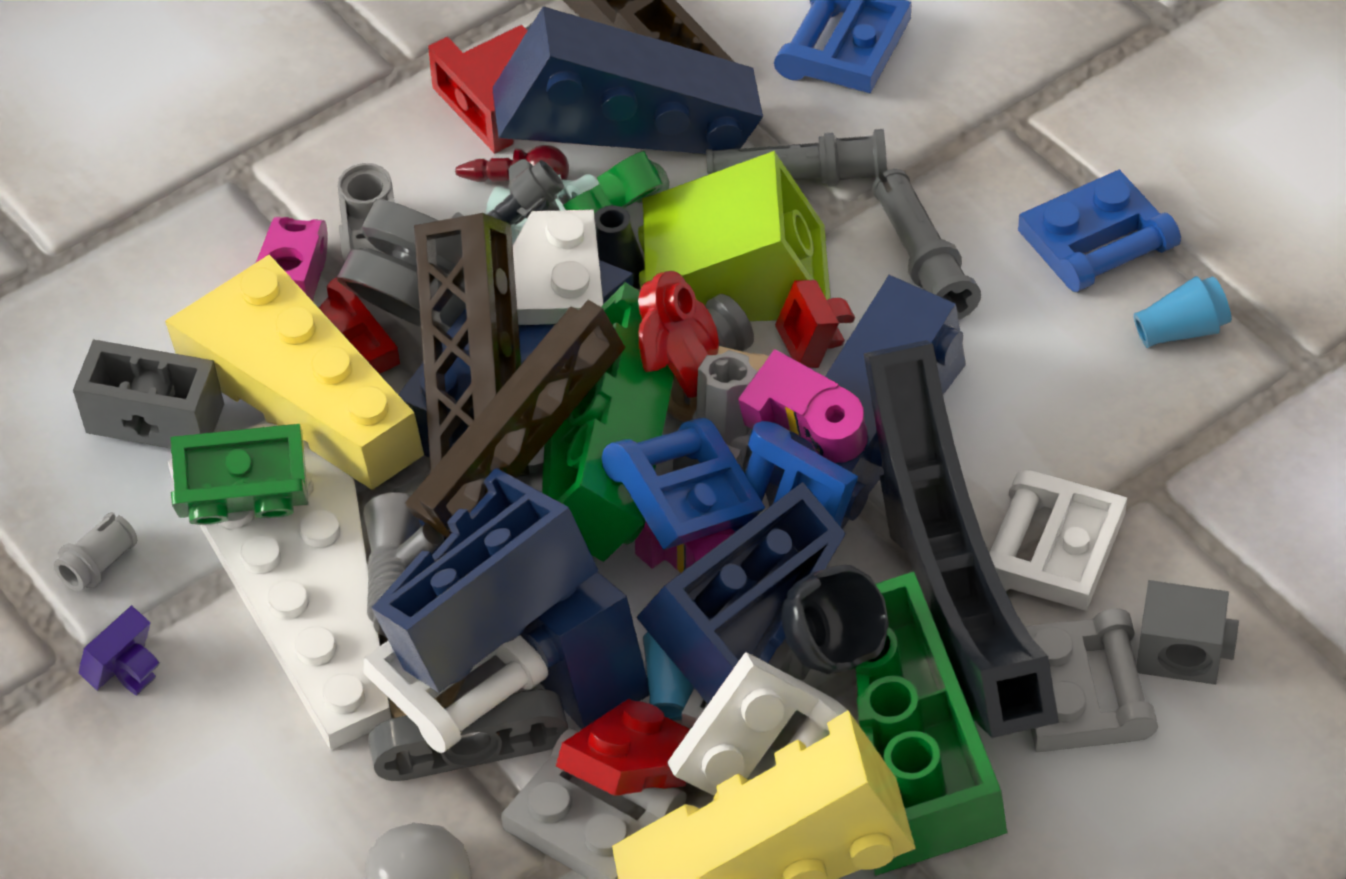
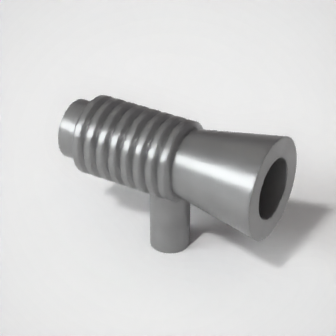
(394, 544)

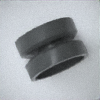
(391, 276)

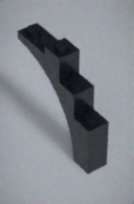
(933, 520)

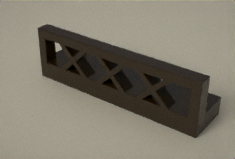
(489, 326)
(521, 414)

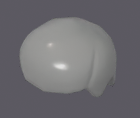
(417, 853)

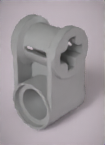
(357, 192)

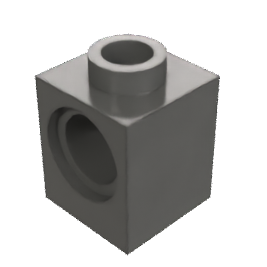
(1185, 632)

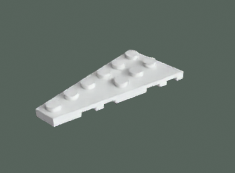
(309, 597)

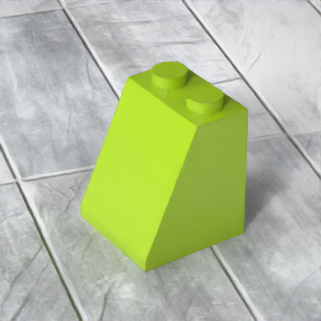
(737, 236)

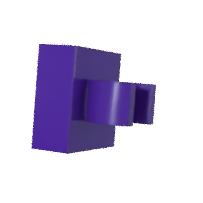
(122, 653)

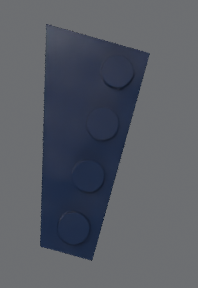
(621, 90)

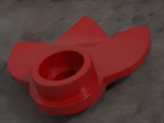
(675, 329)

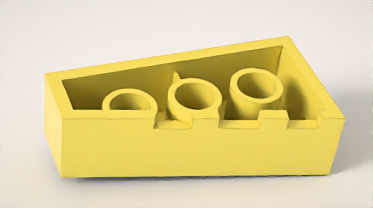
(300, 370)
(805, 818)

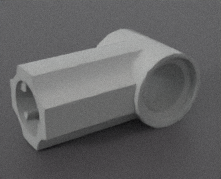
(719, 386)

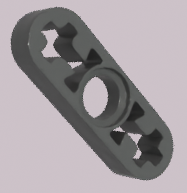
(514, 728)

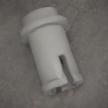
(83, 562)

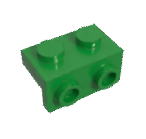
(239, 473)

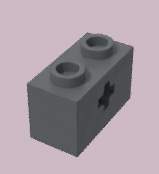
(146, 394)

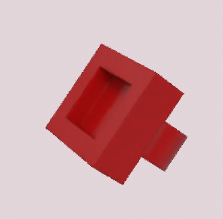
(811, 322)

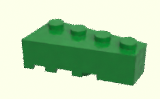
(618, 407)
(926, 732)

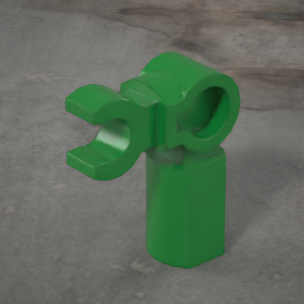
(623, 185)

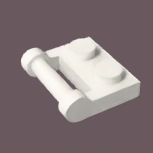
(1071, 545)
(746, 721)
(443, 726)

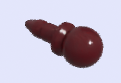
(497, 168)

